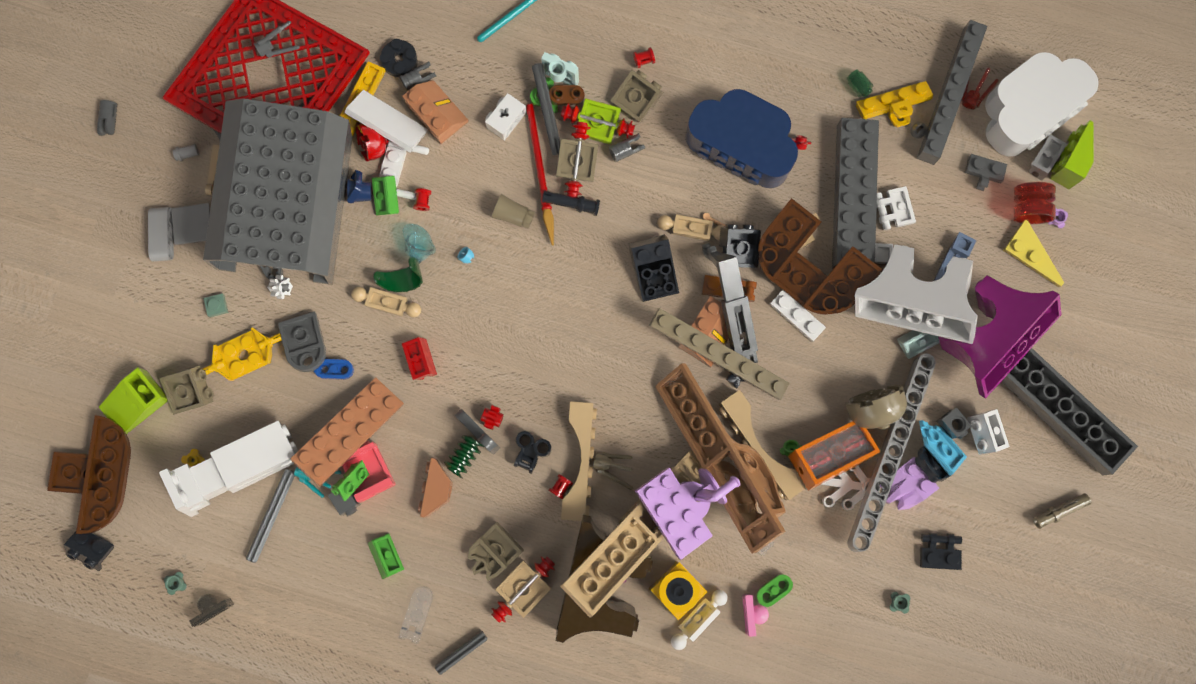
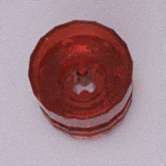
(1035, 202)

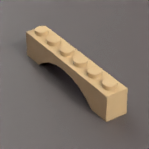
(738, 411)
(581, 419)

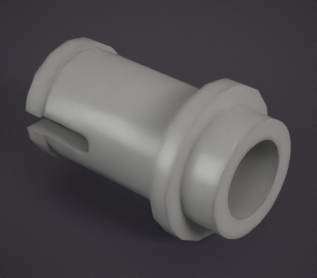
(185, 152)

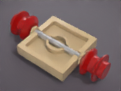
(523, 589)

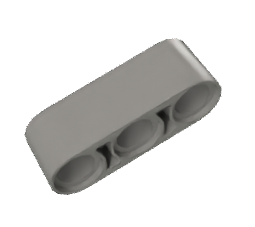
(160, 234)

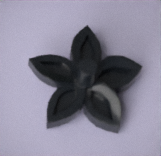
(735, 380)

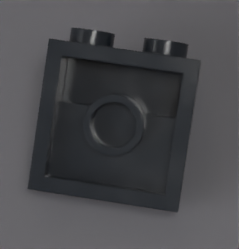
(741, 243)

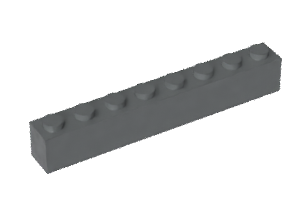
(952, 92)

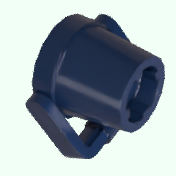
(357, 189)

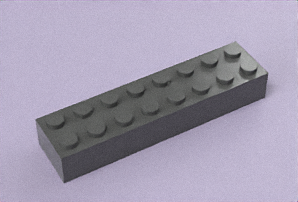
(855, 188)
(1069, 413)

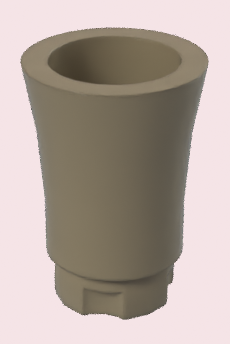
(512, 212)

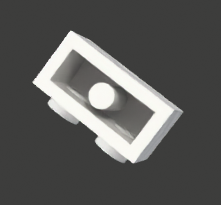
(988, 432)

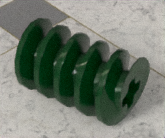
(463, 455)

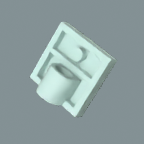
(560, 70)

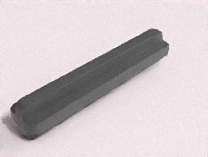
(461, 652)

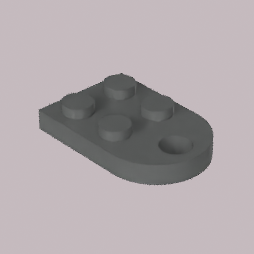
(302, 340)

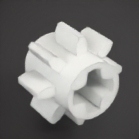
(280, 287)

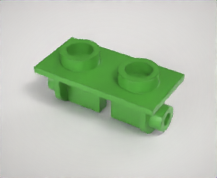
(352, 479)

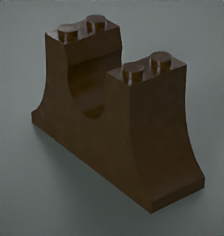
(613, 615)

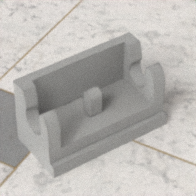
(1047, 156)

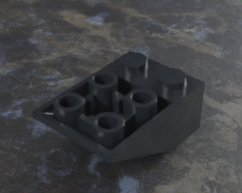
(654, 267)

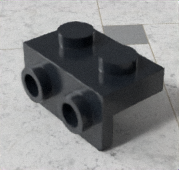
(88, 549)

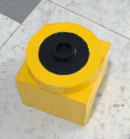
(678, 590)

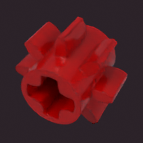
(492, 417)

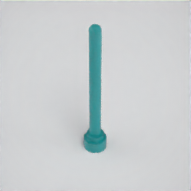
(504, 20)

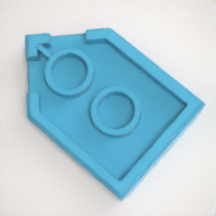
(942, 447)

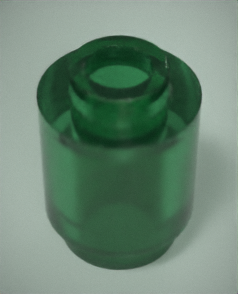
(860, 83)

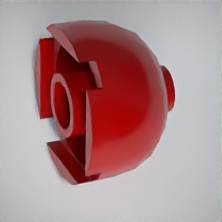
(371, 142)

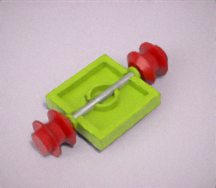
(601, 119)

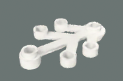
(846, 485)

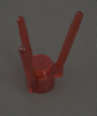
(971, 99)

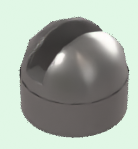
(921, 133)

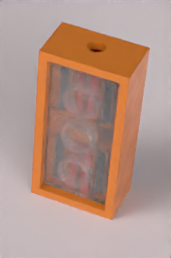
(833, 454)

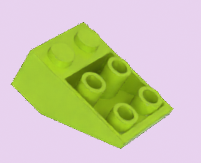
(1076, 157)
(133, 400)

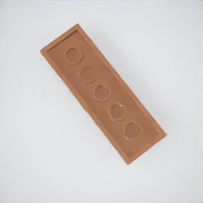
(347, 432)

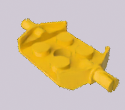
(227, 355)

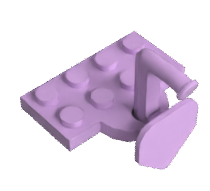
(676, 510)

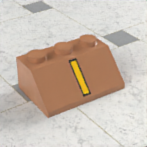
(435, 110)
(712, 323)

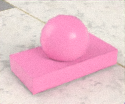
(753, 614)

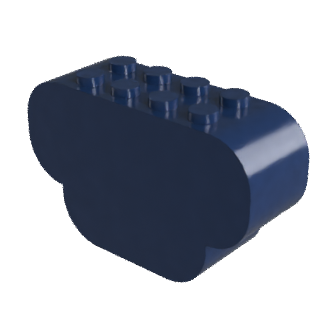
(744, 137)

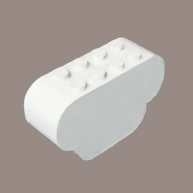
(1037, 101)

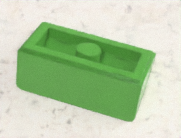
(385, 195)
(385, 556)

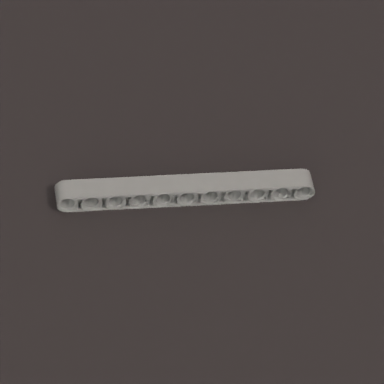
(890, 461)

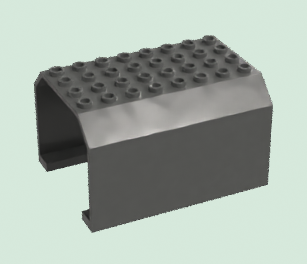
(278, 188)

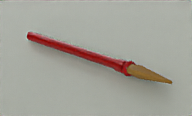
(546, 207)

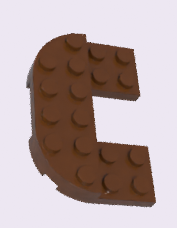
(800, 277)

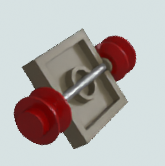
(577, 159)

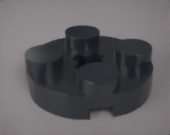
(393, 49)
(930, 466)

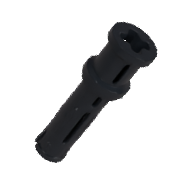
(580, 204)

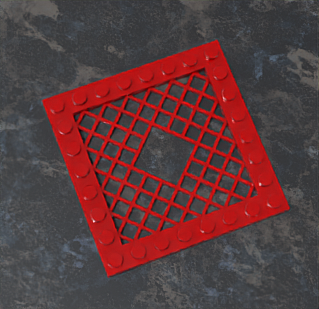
(212, 48)

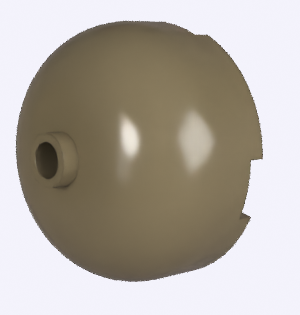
(877, 407)

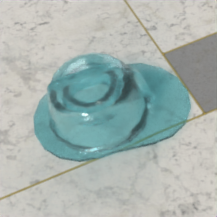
(418, 242)

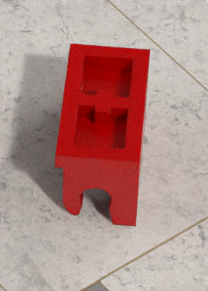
(419, 358)

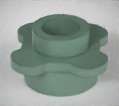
(169, 583)
(904, 607)

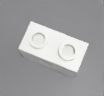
(504, 125)

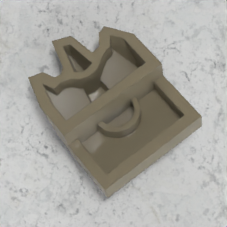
(494, 551)

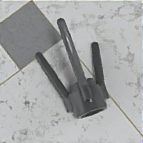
(264, 45)

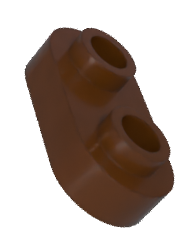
(567, 95)

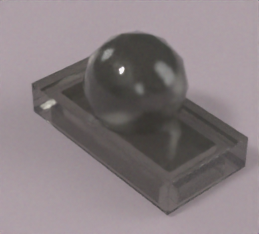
(209, 608)

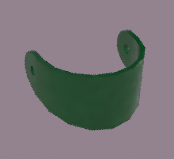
(400, 280)

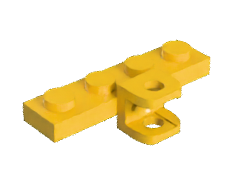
(896, 102)

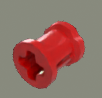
(644, 57)
(422, 199)
(560, 486)

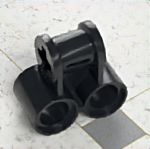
(530, 452)

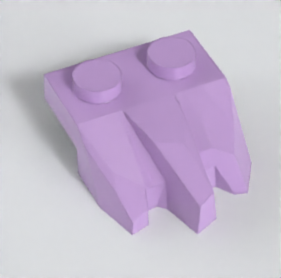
(910, 486)

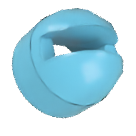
(465, 255)

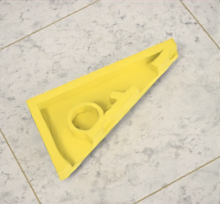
(1029, 251)

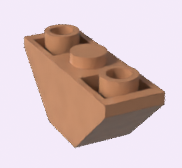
(436, 489)

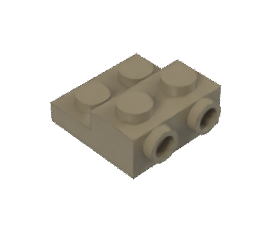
(637, 95)
(187, 389)

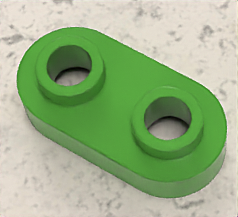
(774, 591)

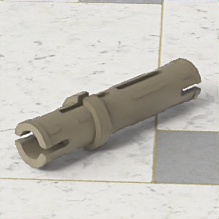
(1055, 514)

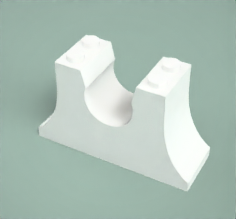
(919, 305)

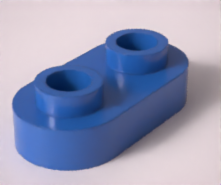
(335, 369)

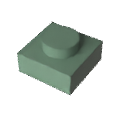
(216, 305)

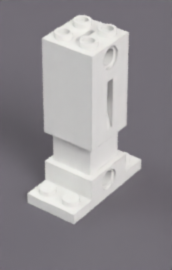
(230, 468)

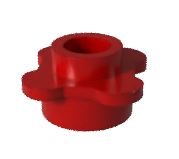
(801, 142)

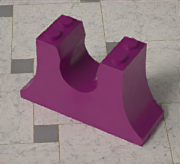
(1016, 327)

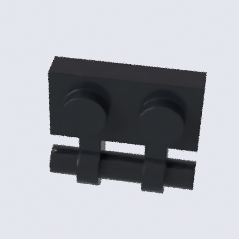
(941, 558)

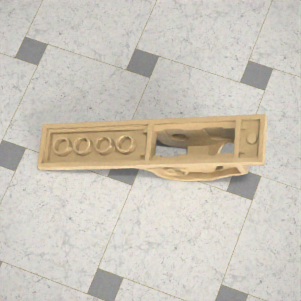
(622, 549)

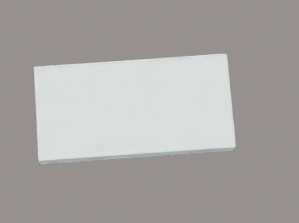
(386, 121)

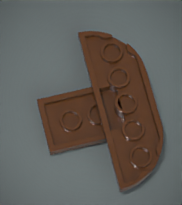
(96, 475)

